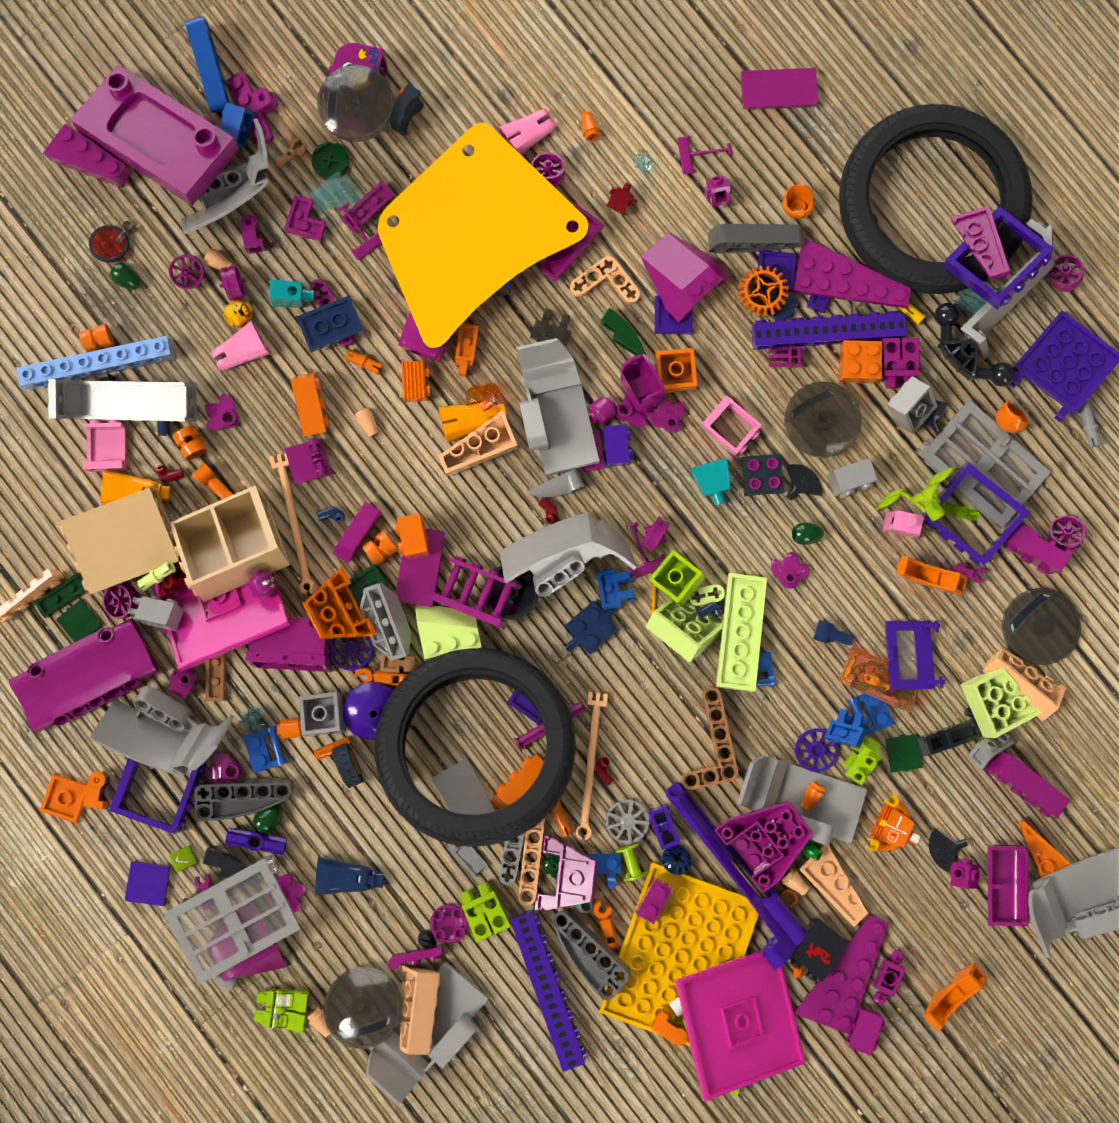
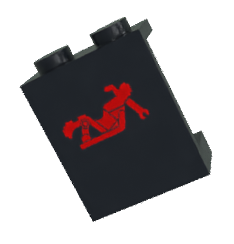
(818, 951)

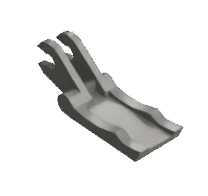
(468, 858)

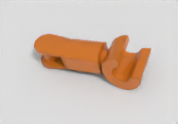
(206, 476)
(381, 677)
(606, 924)

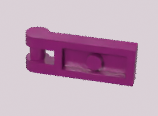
(415, 956)

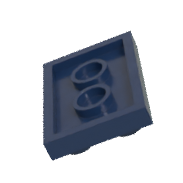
(330, 324)

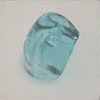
(642, 162)

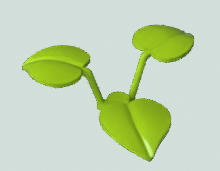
(931, 506)

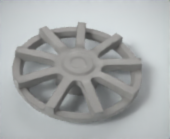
(627, 821)

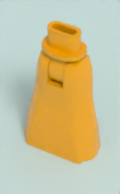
(463, 419)
(119, 485)

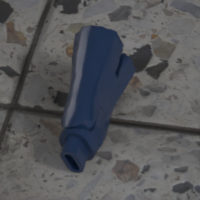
(345, 877)

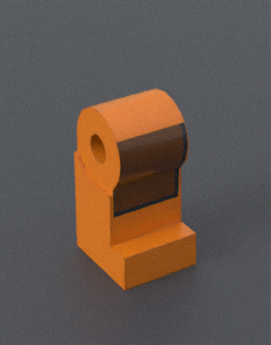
(95, 790)
(674, 1033)

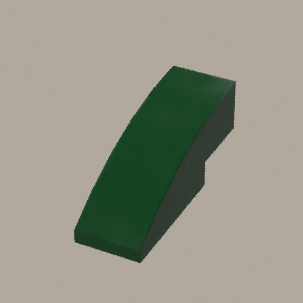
(623, 333)

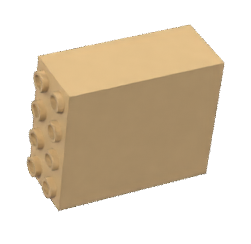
(120, 540)
(228, 543)

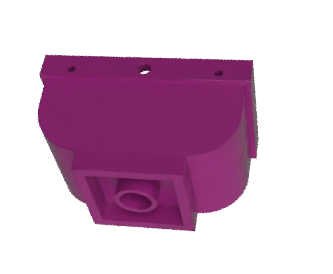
(292, 645)

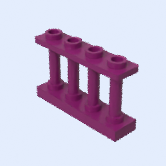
(462, 604)

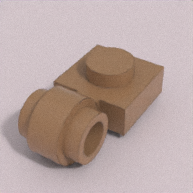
(408, 664)

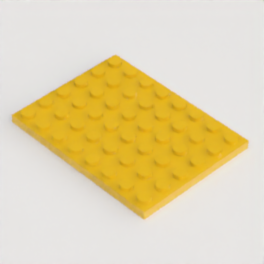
(693, 932)

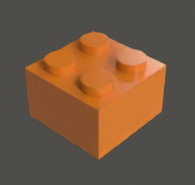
(860, 362)
(676, 369)
(413, 536)

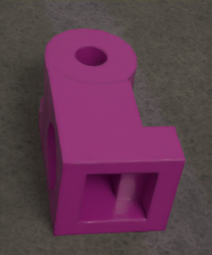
(250, 229)

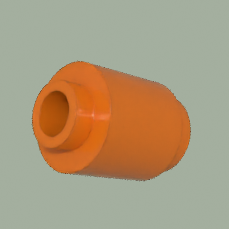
(289, 728)

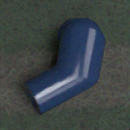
(331, 512)
(709, 608)

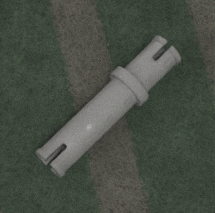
(1090, 426)

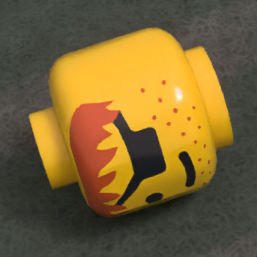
(238, 313)

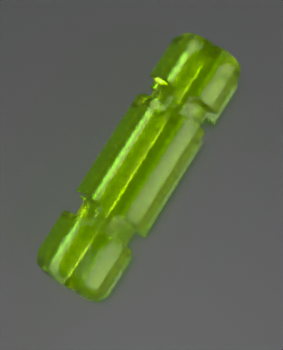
(960, 511)

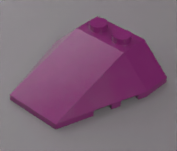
(682, 274)

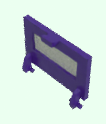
(911, 655)

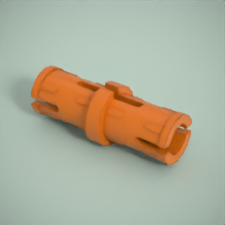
(363, 361)
(561, 819)

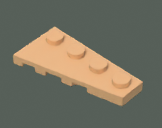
(23, 597)
(834, 885)

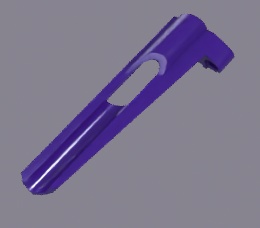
(773, 911)

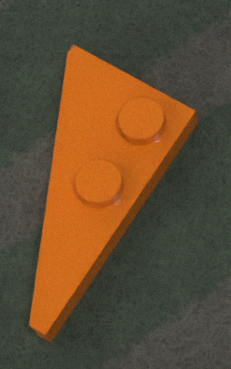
(1043, 854)

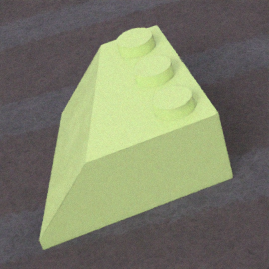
(684, 629)
(446, 630)
(997, 703)

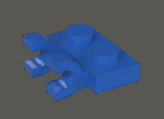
(609, 589)
(846, 734)
(608, 864)

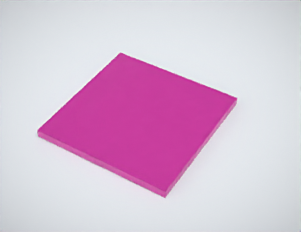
(222, 622)
(739, 1024)

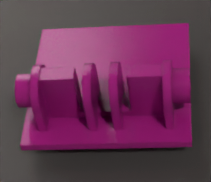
(308, 461)

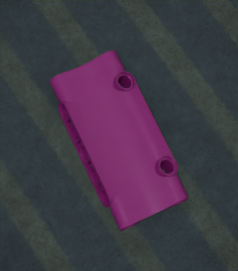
(83, 676)

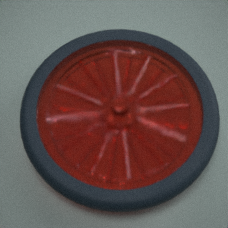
(103, 244)

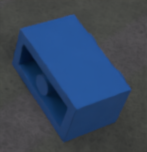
(237, 123)

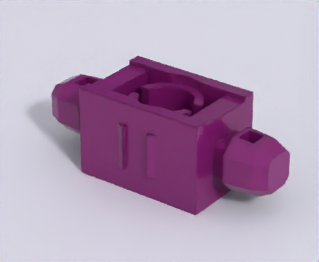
(896, 958)

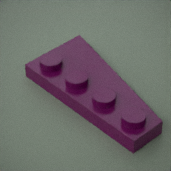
(982, 239)
(559, 262)

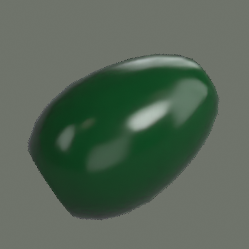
(125, 276)
(807, 533)
(267, 819)

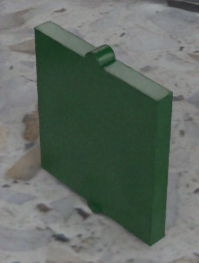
(79, 621)
(903, 753)

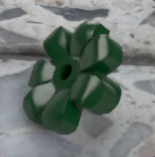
(549, 864)

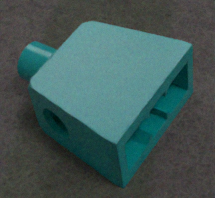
(282, 293)
(712, 480)

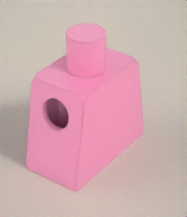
(904, 524)

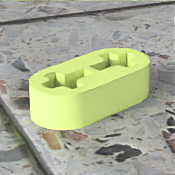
(704, 590)

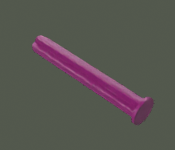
(539, 731)

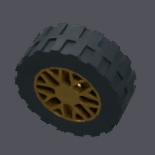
(347, 765)

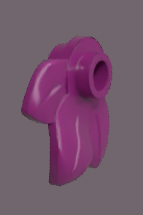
(665, 412)
(220, 413)
(634, 418)
(789, 567)
(222, 767)
(292, 891)

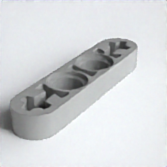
(511, 846)

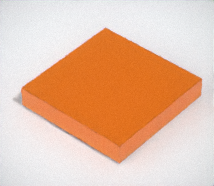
(64, 798)

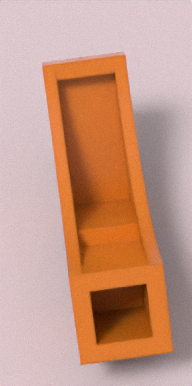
(931, 576)
(948, 999)

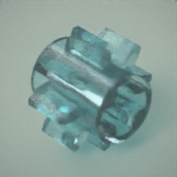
(255, 722)

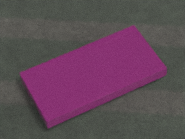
(779, 88)
(419, 576)

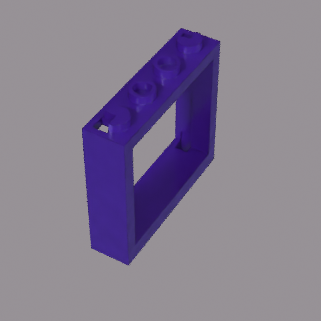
(996, 300)
(959, 544)
(184, 806)

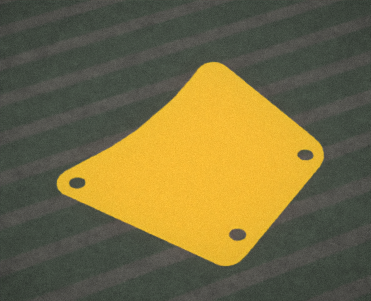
(472, 230)

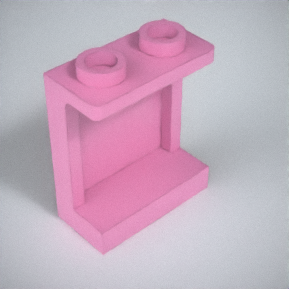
(106, 446)

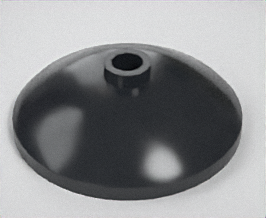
(519, 605)

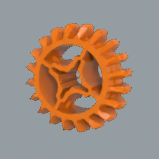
(770, 288)

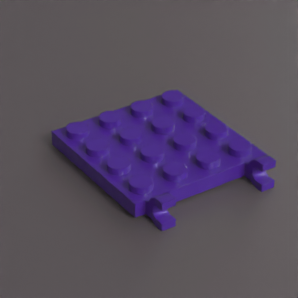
(1067, 363)

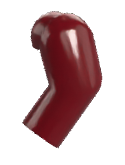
(168, 475)
(550, 509)
(602, 770)

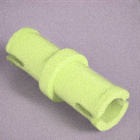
(156, 575)

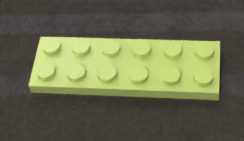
(741, 632)

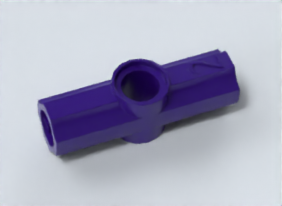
(244, 838)

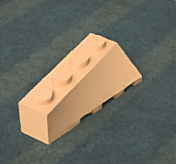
(481, 445)
(1041, 690)
(418, 1009)

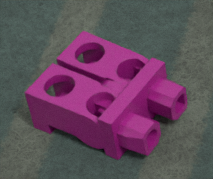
(899, 360)

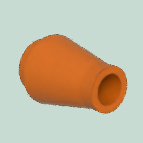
(590, 128)
(812, 795)

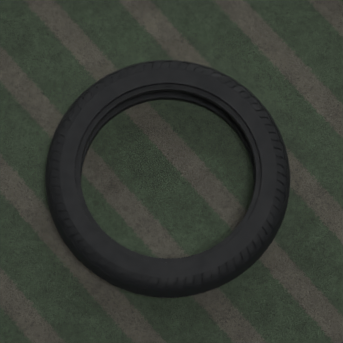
(918, 122)
(493, 826)

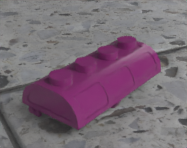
(1008, 885)

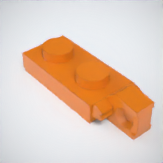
(466, 347)

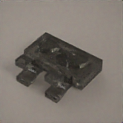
(544, 331)

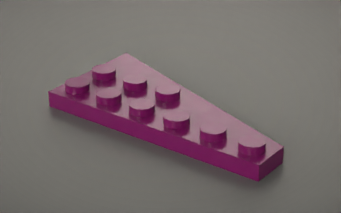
(837, 277)
(841, 993)

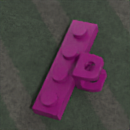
(256, 101)

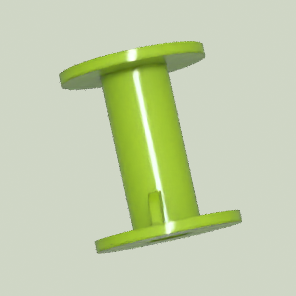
(631, 862)

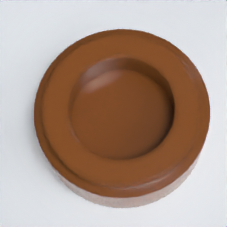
(789, 897)

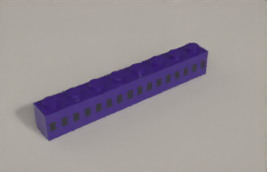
(828, 330)
(547, 990)

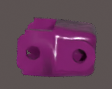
(412, 342)
(641, 383)

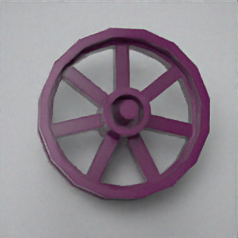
(549, 163)
(186, 271)
(1065, 273)
(232, 282)
(1067, 532)
(655, 534)
(120, 601)

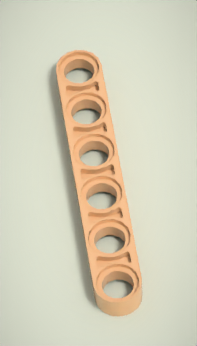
(528, 866)

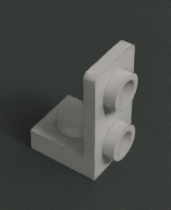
(988, 748)

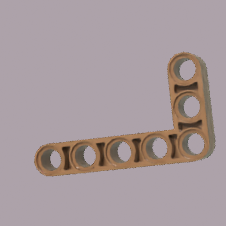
(718, 744)

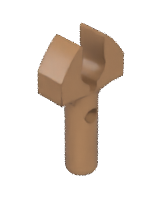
(291, 152)

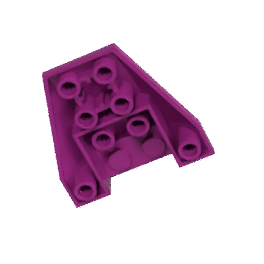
(767, 841)

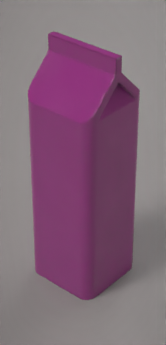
(357, 532)

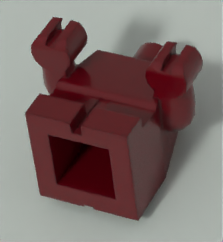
(621, 198)
(172, 582)

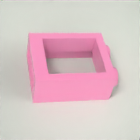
(742, 414)

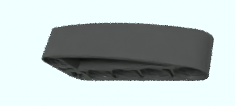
(754, 237)
(236, 803)
(590, 963)

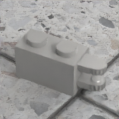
(157, 612)

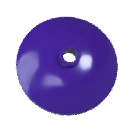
(359, 704)

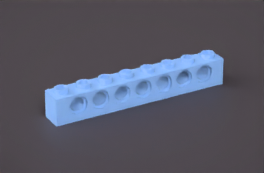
(97, 362)

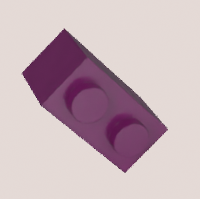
(653, 900)
(865, 1031)

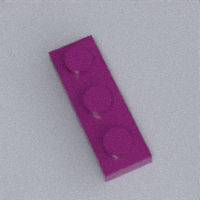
(368, 205)

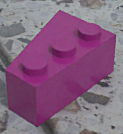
(1037, 550)

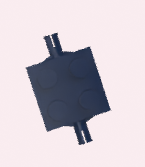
(591, 627)

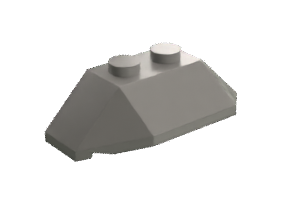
(388, 620)

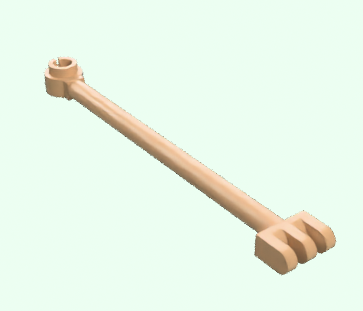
(281, 465)
(591, 761)

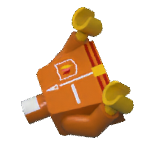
(892, 827)

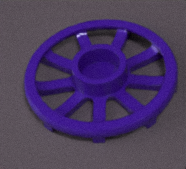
(351, 650)
(815, 750)

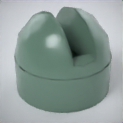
(584, 907)

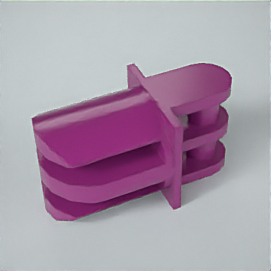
(783, 358)

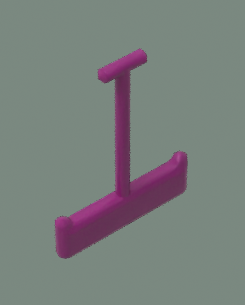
(685, 154)
(369, 244)
(647, 567)

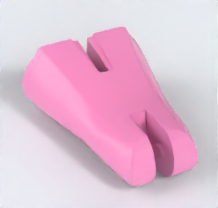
(526, 131)
(240, 348)

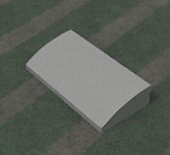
(463, 790)

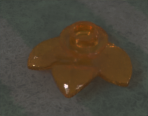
(483, 394)

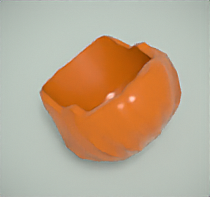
(798, 201)
(1011, 418)

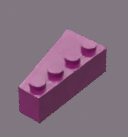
(81, 154)
(1028, 784)

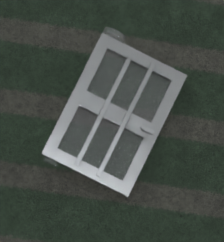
(980, 442)
(232, 920)

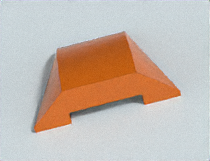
(336, 611)

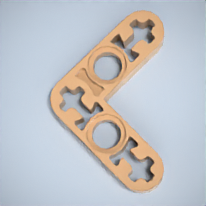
(610, 275)

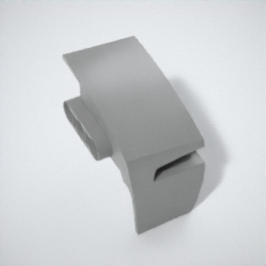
(231, 193)
(555, 408)
(555, 548)
(158, 733)
(777, 781)
(1077, 899)
(399, 1072)

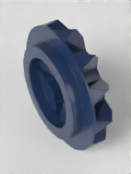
(681, 866)

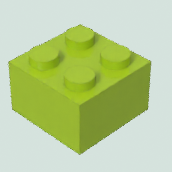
(677, 578)

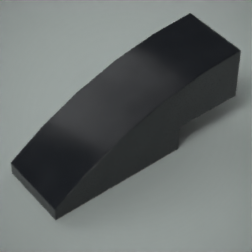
(949, 737)
(226, 862)

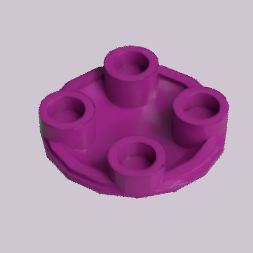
(448, 924)

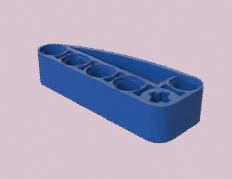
(207, 63)

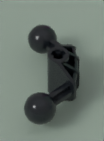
(964, 354)

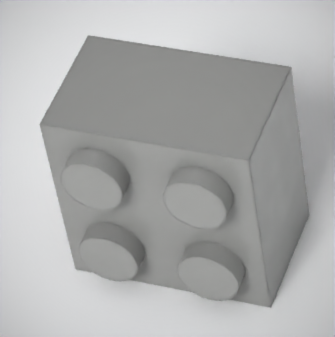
(912, 405)
(852, 477)
(322, 714)

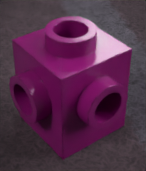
(718, 191)
(180, 688)
(965, 874)

